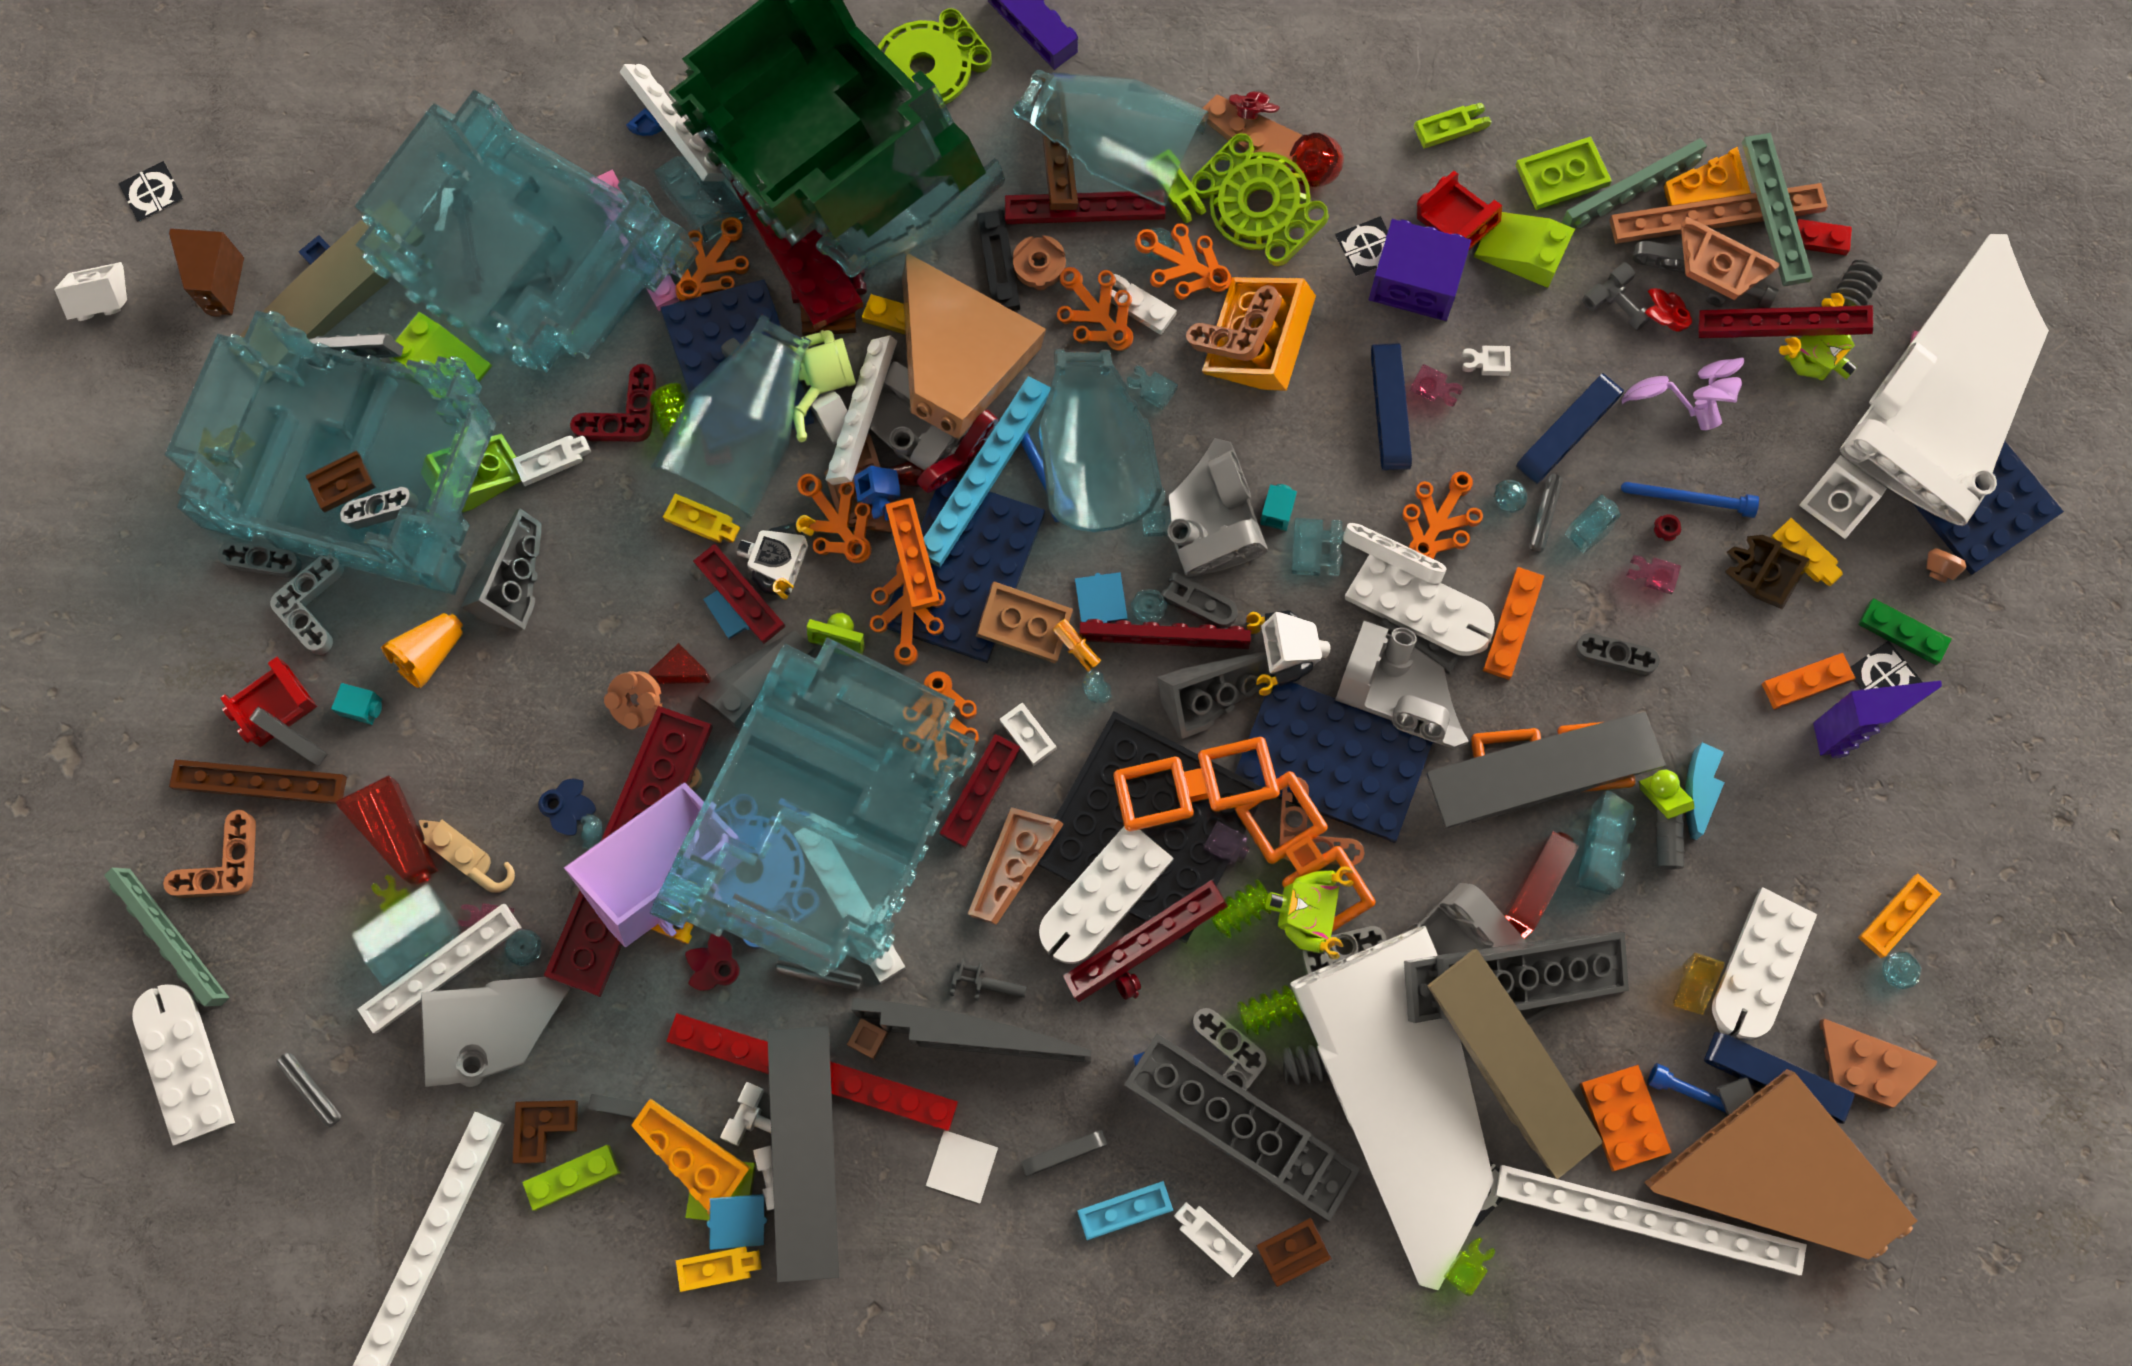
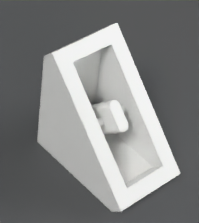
(830, 413)

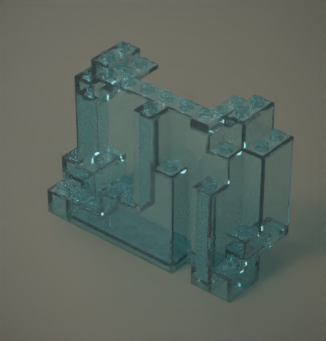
(514, 236)
(287, 406)
(820, 811)

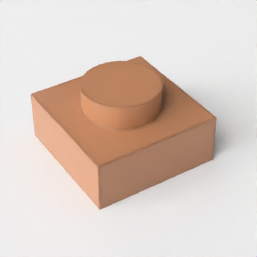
(867, 1038)

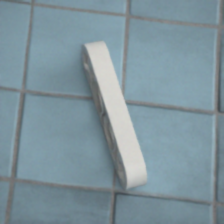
(1394, 553)

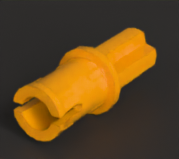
(1076, 644)

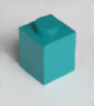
(1278, 506)
(357, 704)

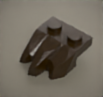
(1767, 569)

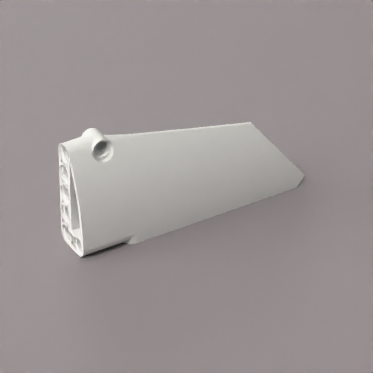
(1954, 390)
(1403, 1098)

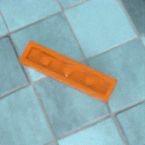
(912, 554)
(1513, 623)

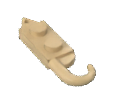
(463, 854)

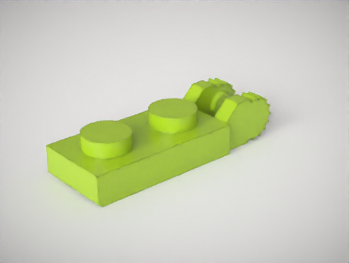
(1450, 125)
(1182, 191)

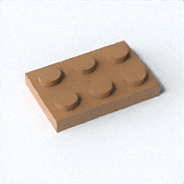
(1022, 622)

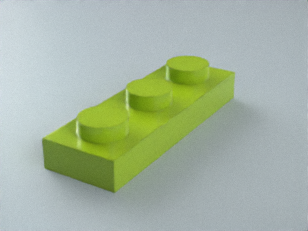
(571, 1177)

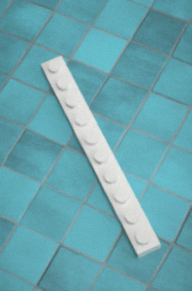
(1651, 1220)
(430, 1242)

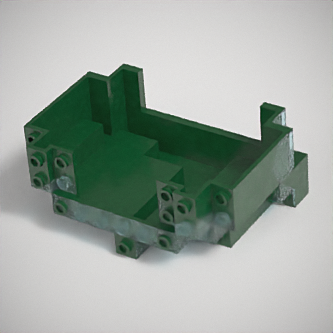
(819, 121)

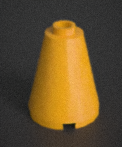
(423, 648)

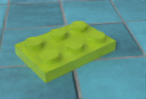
(1563, 173)

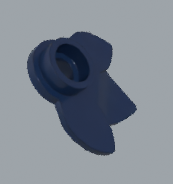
(570, 806)

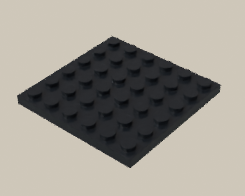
(1094, 815)

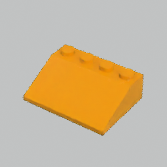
(1279, 352)

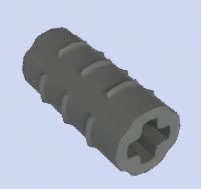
(1670, 842)

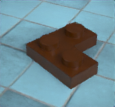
(533, 1122)

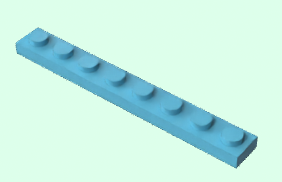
(985, 470)

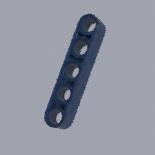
(1391, 407)
(1570, 428)
(1761, 1068)

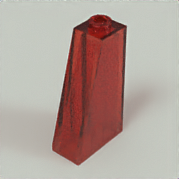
(390, 827)
(1540, 883)

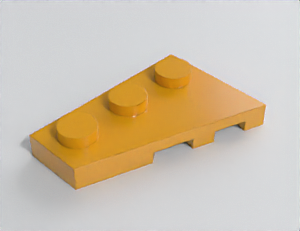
(1714, 180)

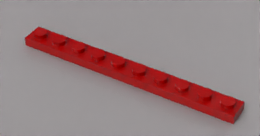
(845, 1081)

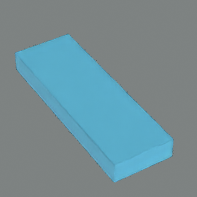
(1125, 1210)

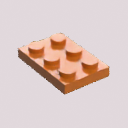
(1625, 1118)

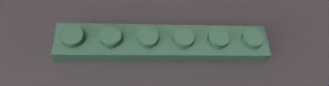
(1641, 181)
(1777, 209)
(166, 936)

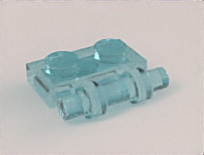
(1308, 547)

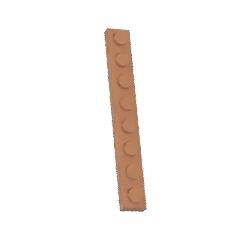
(1711, 213)

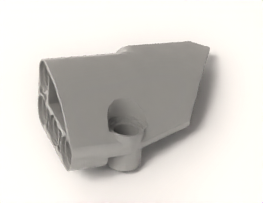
(895, 422)
(1217, 513)
(1401, 685)
(1466, 922)
(484, 1027)

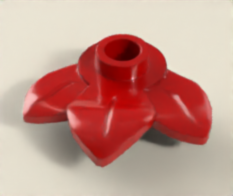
(1669, 310)

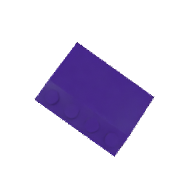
(1865, 714)

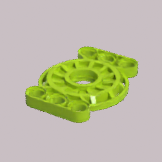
(951, 58)
(1260, 172)

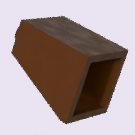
(208, 268)

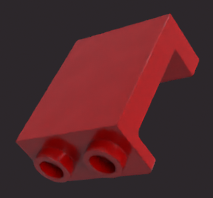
(1457, 210)
(275, 692)

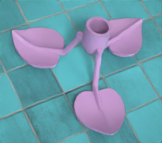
(1706, 405)

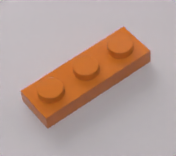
(1808, 681)

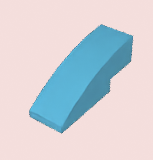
(1702, 787)

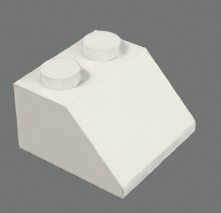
(92, 292)
(1843, 496)

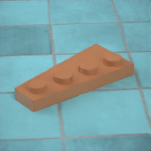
(1265, 133)
(1015, 855)

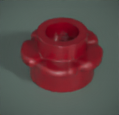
(1673, 524)
(1128, 985)

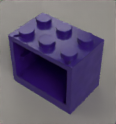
(1419, 269)

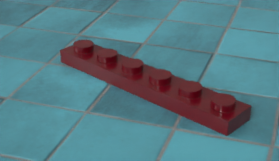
(1090, 208)
(1786, 322)
(1175, 635)
(1145, 941)

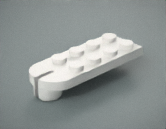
(1423, 607)
(1102, 895)
(1761, 965)
(181, 1063)

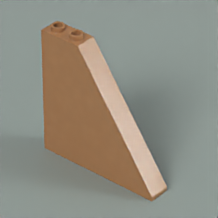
(959, 347)
(1790, 1171)

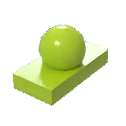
(838, 628)
(1666, 794)

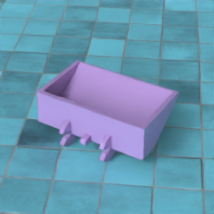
(631, 864)

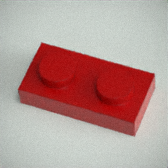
(1825, 237)

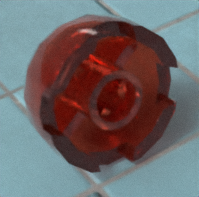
(1318, 158)

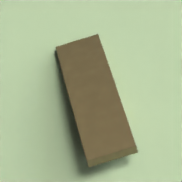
(329, 287)
(1515, 1064)

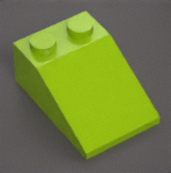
(1526, 246)
(427, 340)
(494, 475)

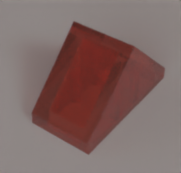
(679, 668)

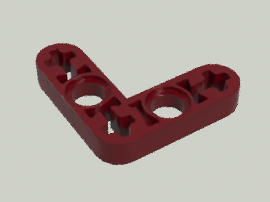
(631, 417)
(961, 459)

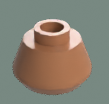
(1944, 565)

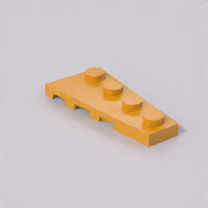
(690, 1155)

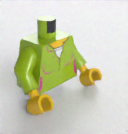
(1821, 354)
(1309, 910)

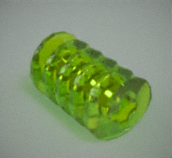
(667, 405)
(1241, 909)
(1269, 1010)

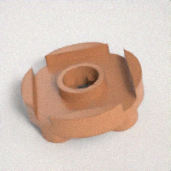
(1039, 276)
(619, 701)

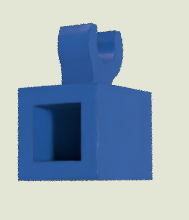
(877, 487)

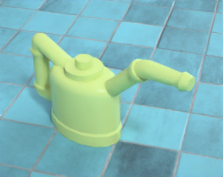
(823, 368)

